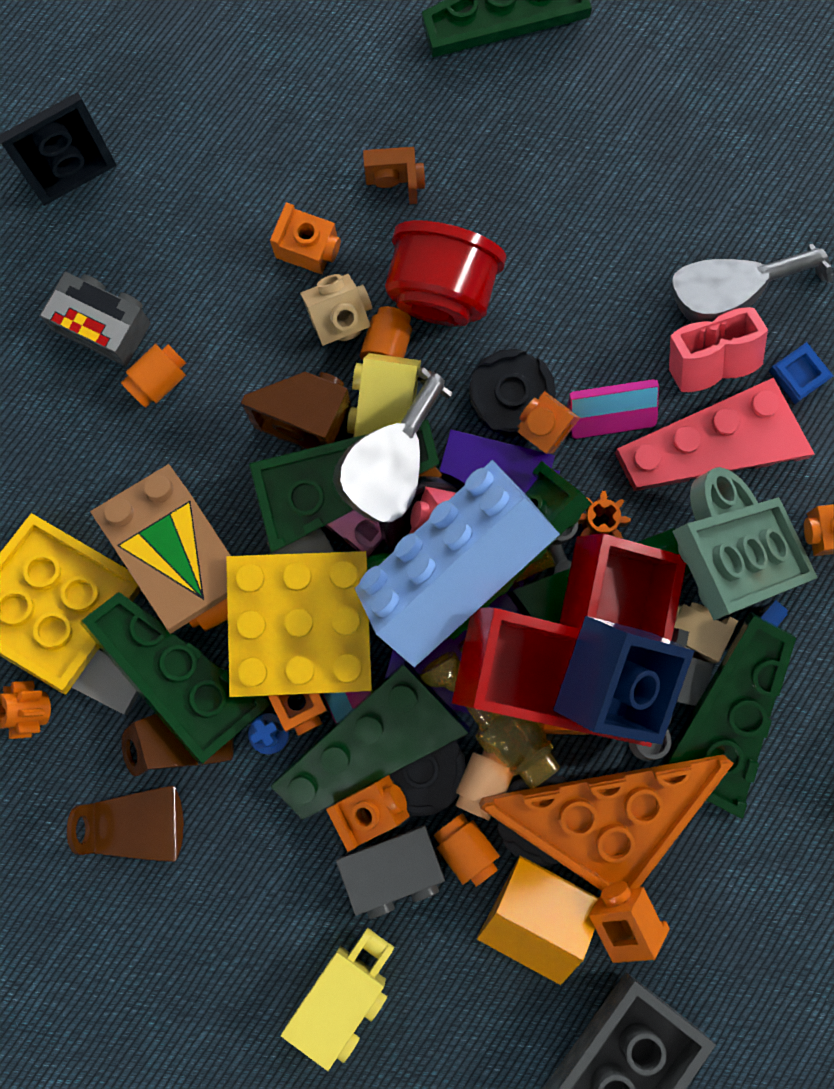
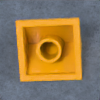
(541, 921)

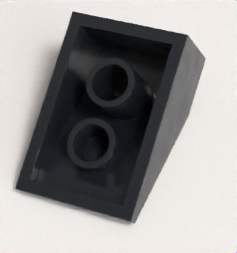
(58, 149)

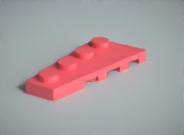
(732, 434)

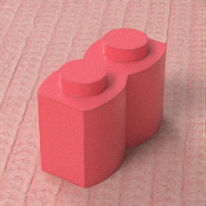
(717, 349)

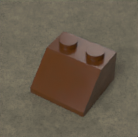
(301, 409)

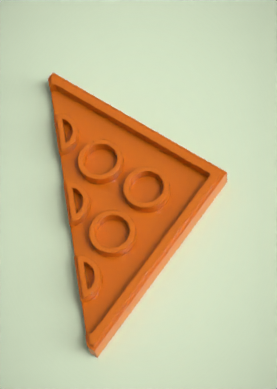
(614, 822)

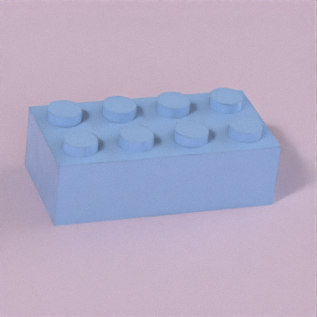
(453, 563)

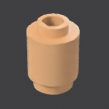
(482, 778)

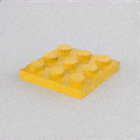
(44, 595)
(297, 624)

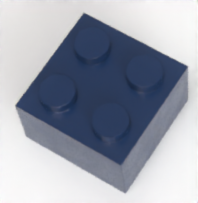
(623, 681)

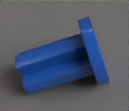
(268, 734)

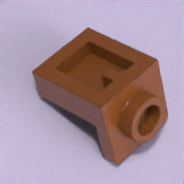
(394, 166)

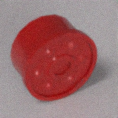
(442, 272)

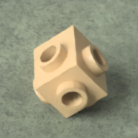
(337, 308)

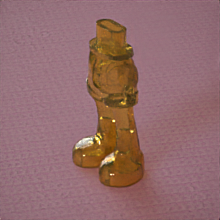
(513, 740)

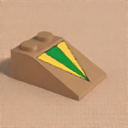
(167, 547)

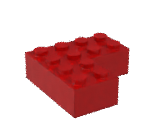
(520, 661)

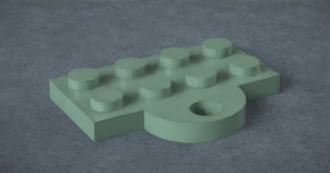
(739, 546)

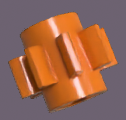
(598, 508)
(23, 709)

